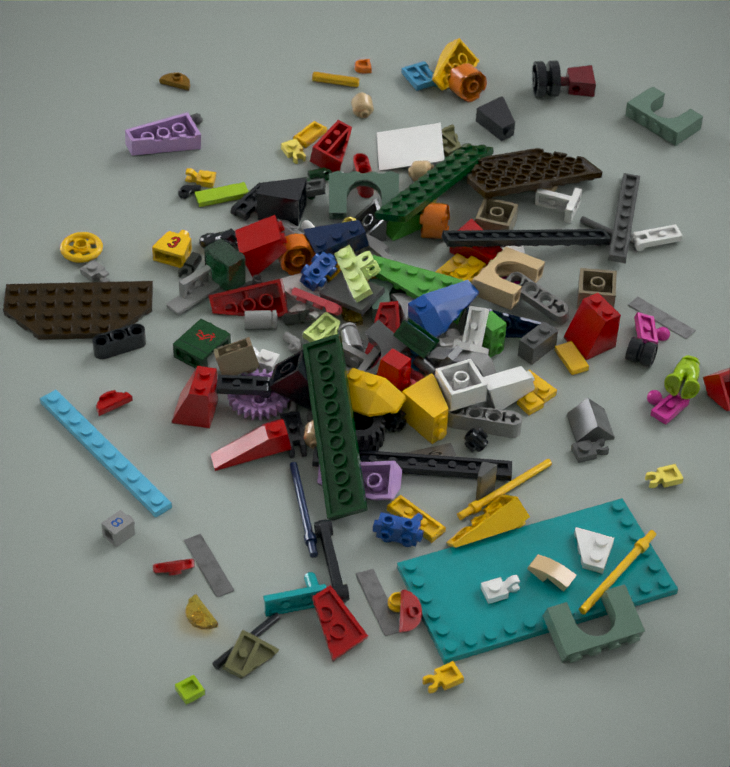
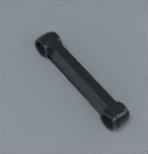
(324, 531)

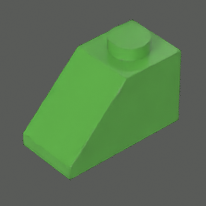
(397, 230)

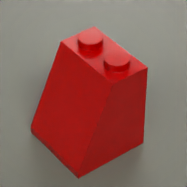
(261, 243)
(594, 327)
(198, 399)

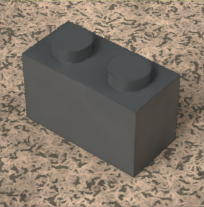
(537, 342)

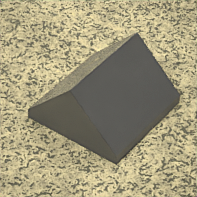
(372, 226)
(589, 422)

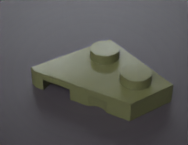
(450, 140)
(248, 654)

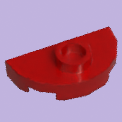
(112, 400)
(173, 567)
(409, 611)

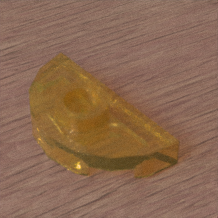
(351, 316)
(199, 615)

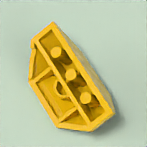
(373, 394)

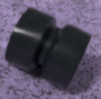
(640, 351)

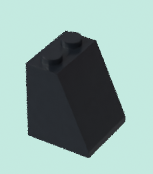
(283, 199)
(291, 380)

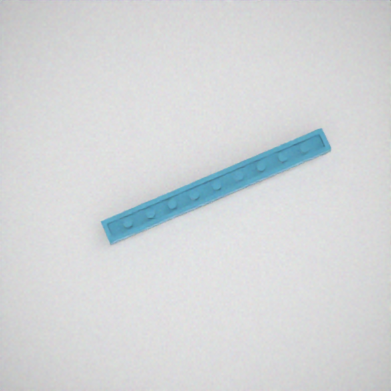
(106, 454)

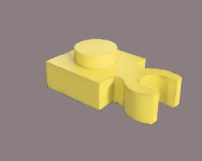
(293, 149)
(665, 475)

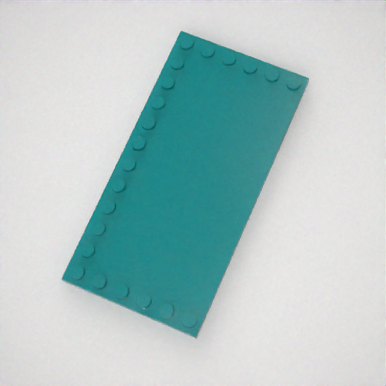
(467, 625)

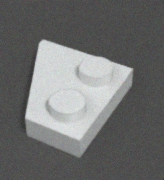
(593, 549)

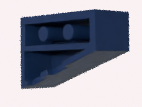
(337, 236)

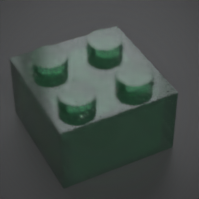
(226, 264)

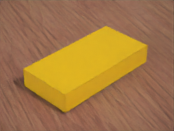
(310, 134)
(571, 358)

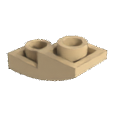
(547, 568)

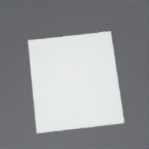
(411, 144)

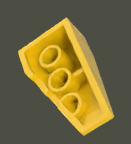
(498, 517)

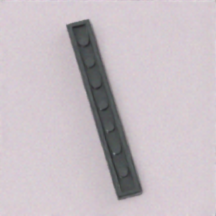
(624, 218)

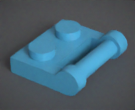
(416, 76)

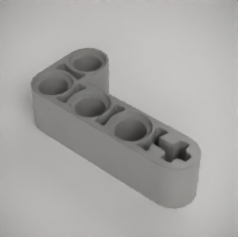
(540, 295)
(481, 360)
(491, 420)

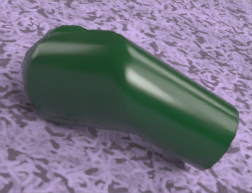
(322, 173)

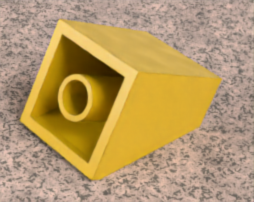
(426, 409)

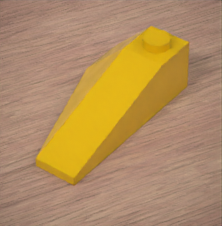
(451, 57)

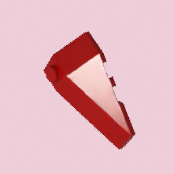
(718, 387)

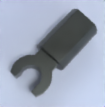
(190, 264)
(298, 317)

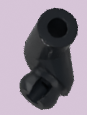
(186, 190)

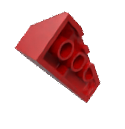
(256, 297)
(260, 442)

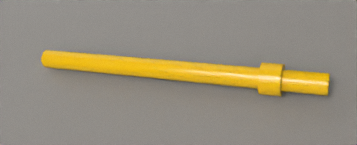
(476, 506)
(639, 547)

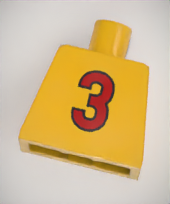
(173, 248)

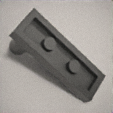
(428, 368)

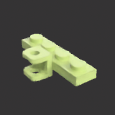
(357, 270)

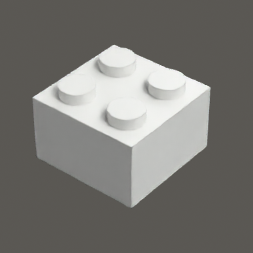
(461, 384)

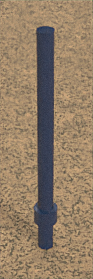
(309, 537)

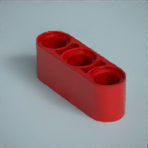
(362, 165)

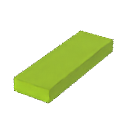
(221, 194)

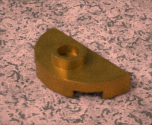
(176, 80)

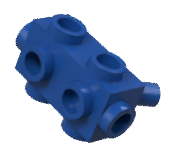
(316, 274)
(399, 529)

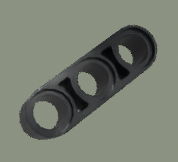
(119, 341)

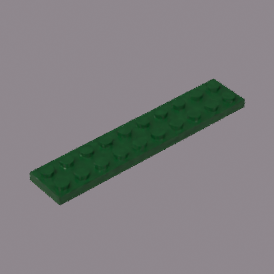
(433, 184)
(334, 428)

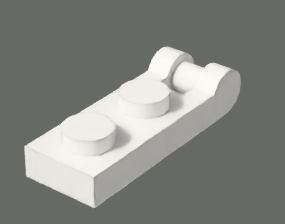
(656, 237)

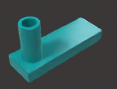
(294, 599)

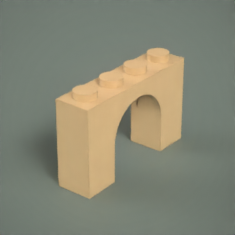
(500, 291)

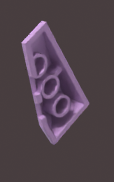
(380, 479)

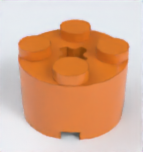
(467, 82)
(434, 220)
(298, 254)

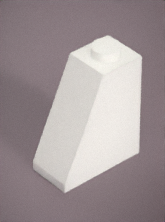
(508, 387)

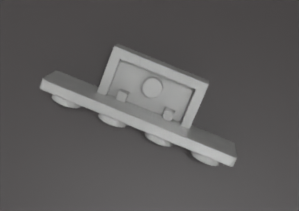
(193, 290)

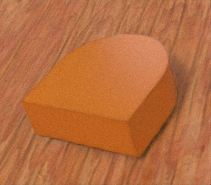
(363, 66)

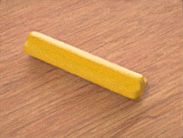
(335, 79)

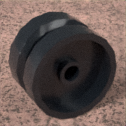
(546, 78)

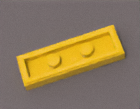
(404, 508)

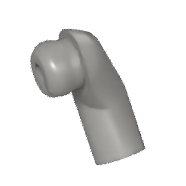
(294, 342)

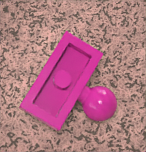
(647, 330)
(666, 408)

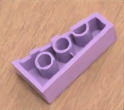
(164, 135)

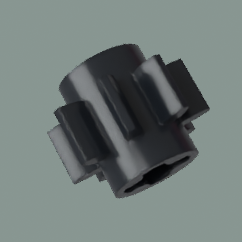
(395, 421)
(476, 439)

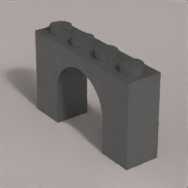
(384, 341)

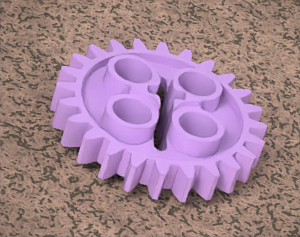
(256, 405)

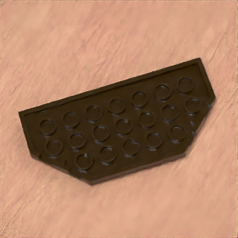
(528, 172)
(77, 308)

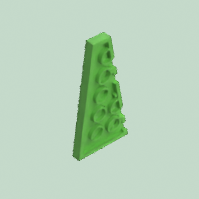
(413, 279)

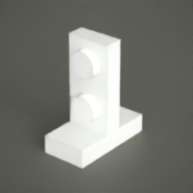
(559, 202)
(474, 330)

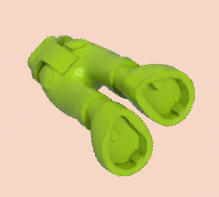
(687, 369)

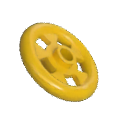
(81, 247)

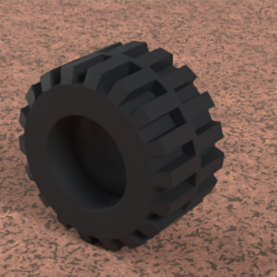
(369, 431)

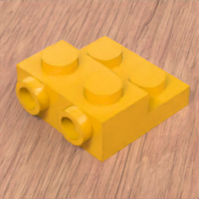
(462, 268)

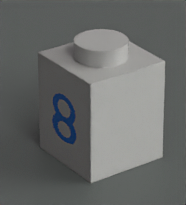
(118, 528)

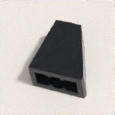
(496, 118)

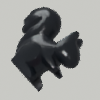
(228, 236)

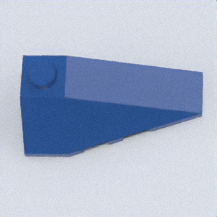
(441, 307)

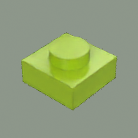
(189, 689)

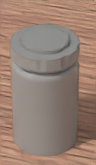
(261, 319)
(350, 335)

